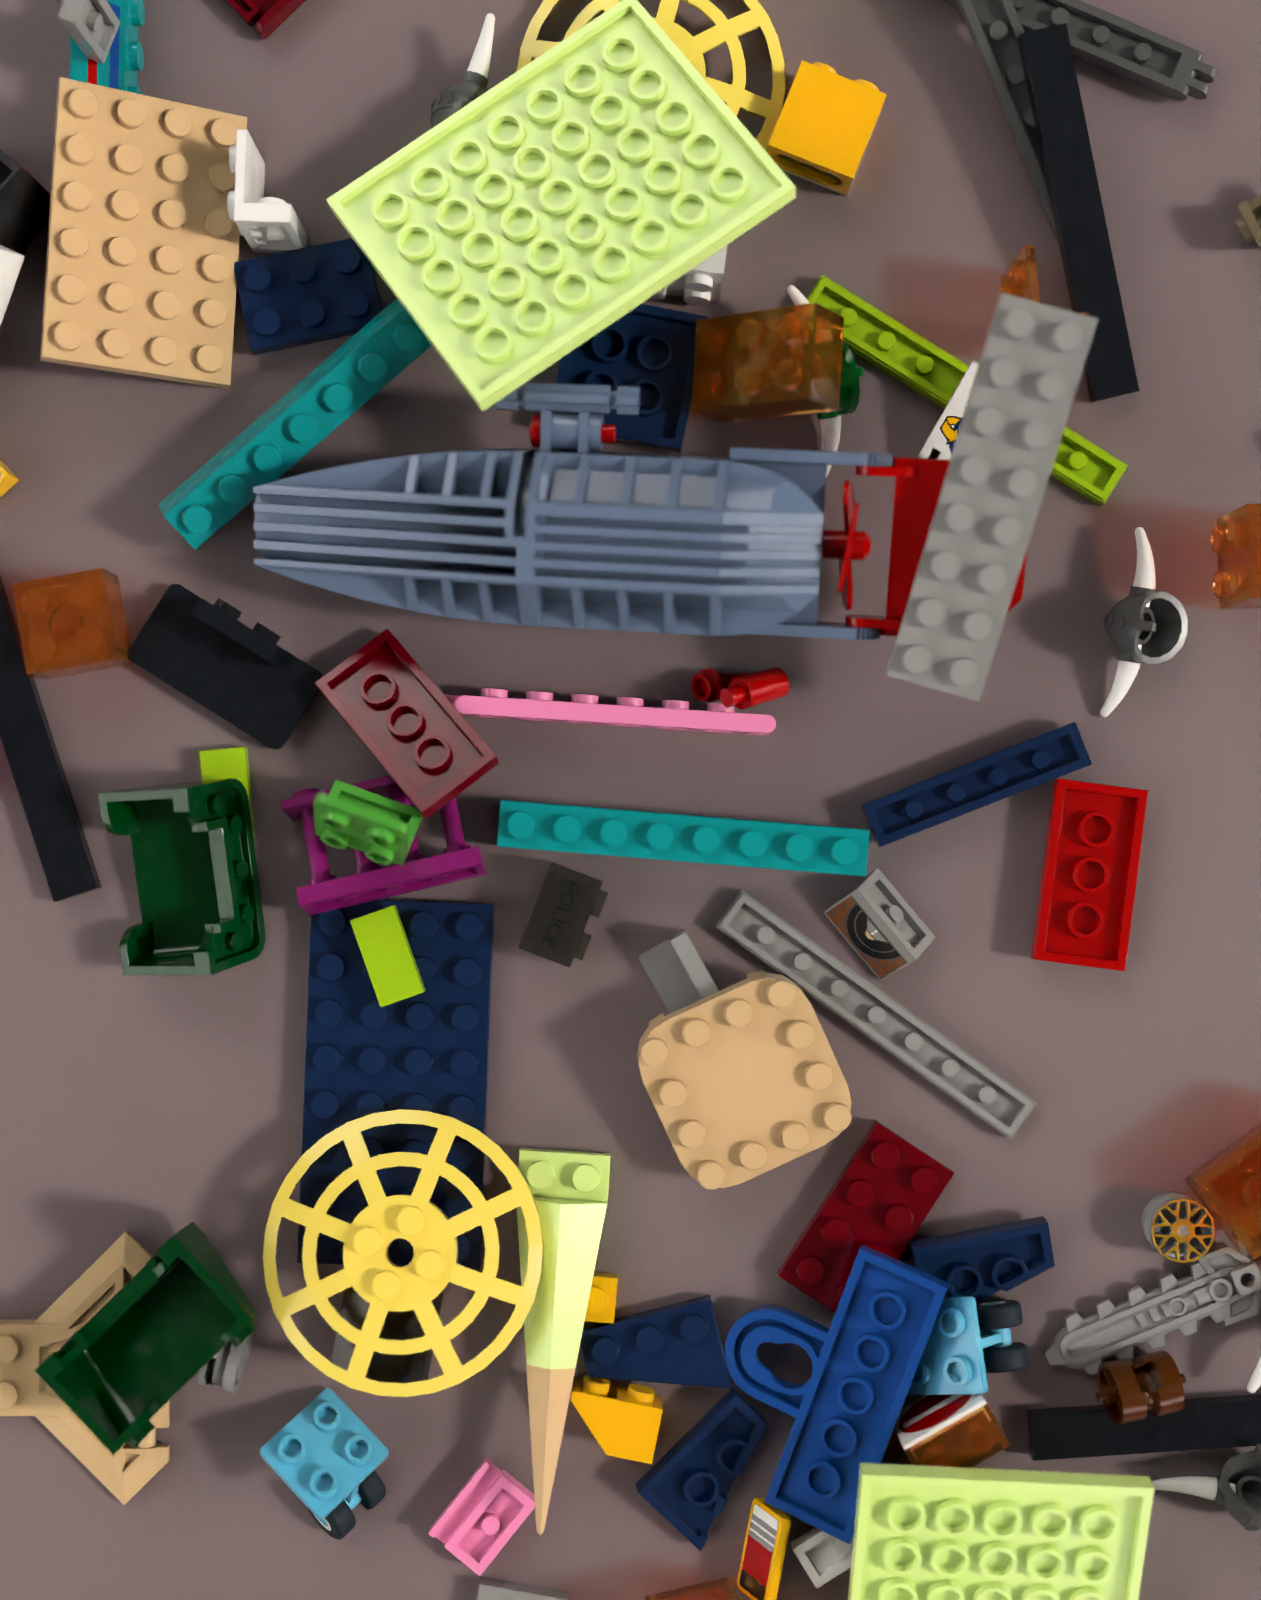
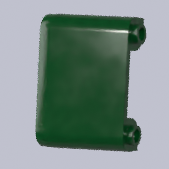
(191, 876)
(150, 1339)

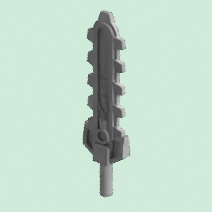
(1219, 1286)

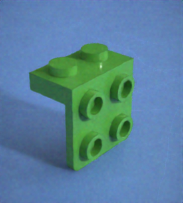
(366, 823)

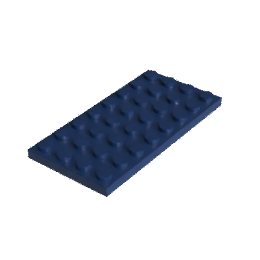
(399, 1056)

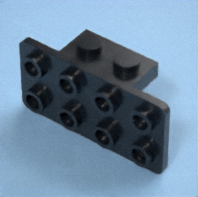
(226, 665)

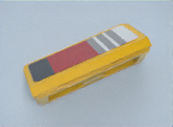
(763, 1551)

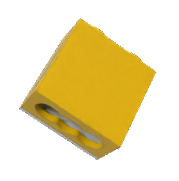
(825, 126)

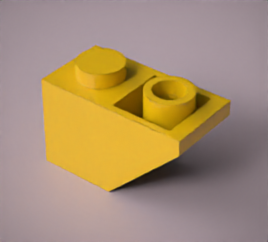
(619, 1417)

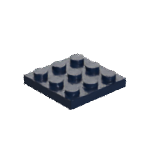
(647, 350)

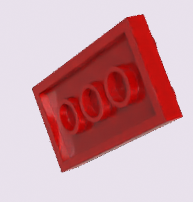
(1089, 874)

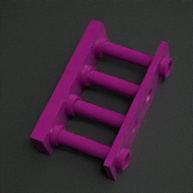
(369, 879)

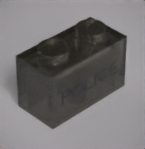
(562, 914)

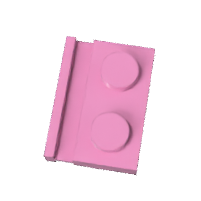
(483, 1516)

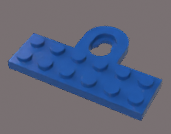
(854, 1388)

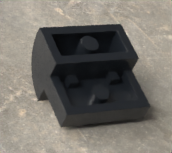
(397, 1327)

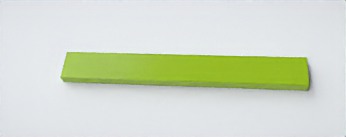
(938, 374)

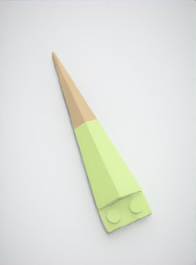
(572, 1206)

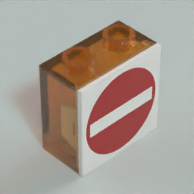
(949, 1431)

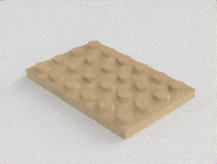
(141, 237)

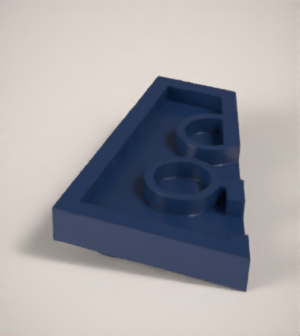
(987, 1257)
(659, 1346)
(698, 1471)

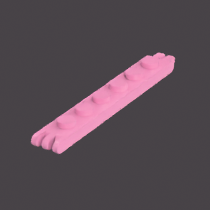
(626, 712)

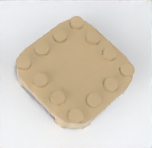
(744, 1080)

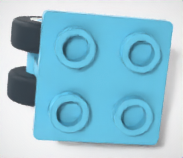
(961, 1355)
(329, 1462)

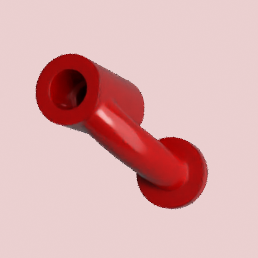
(740, 689)

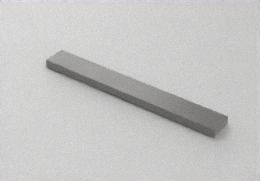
(876, 1014)

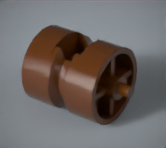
(1140, 1387)

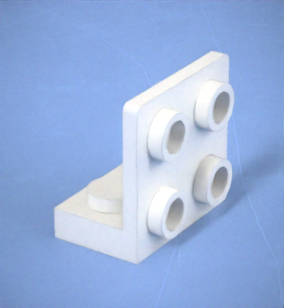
(263, 221)

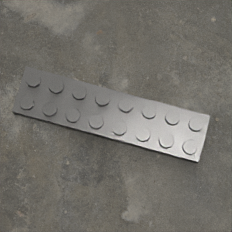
(991, 495)

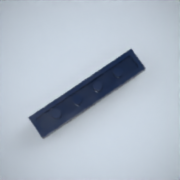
(976, 784)

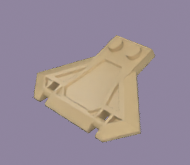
(31, 1341)

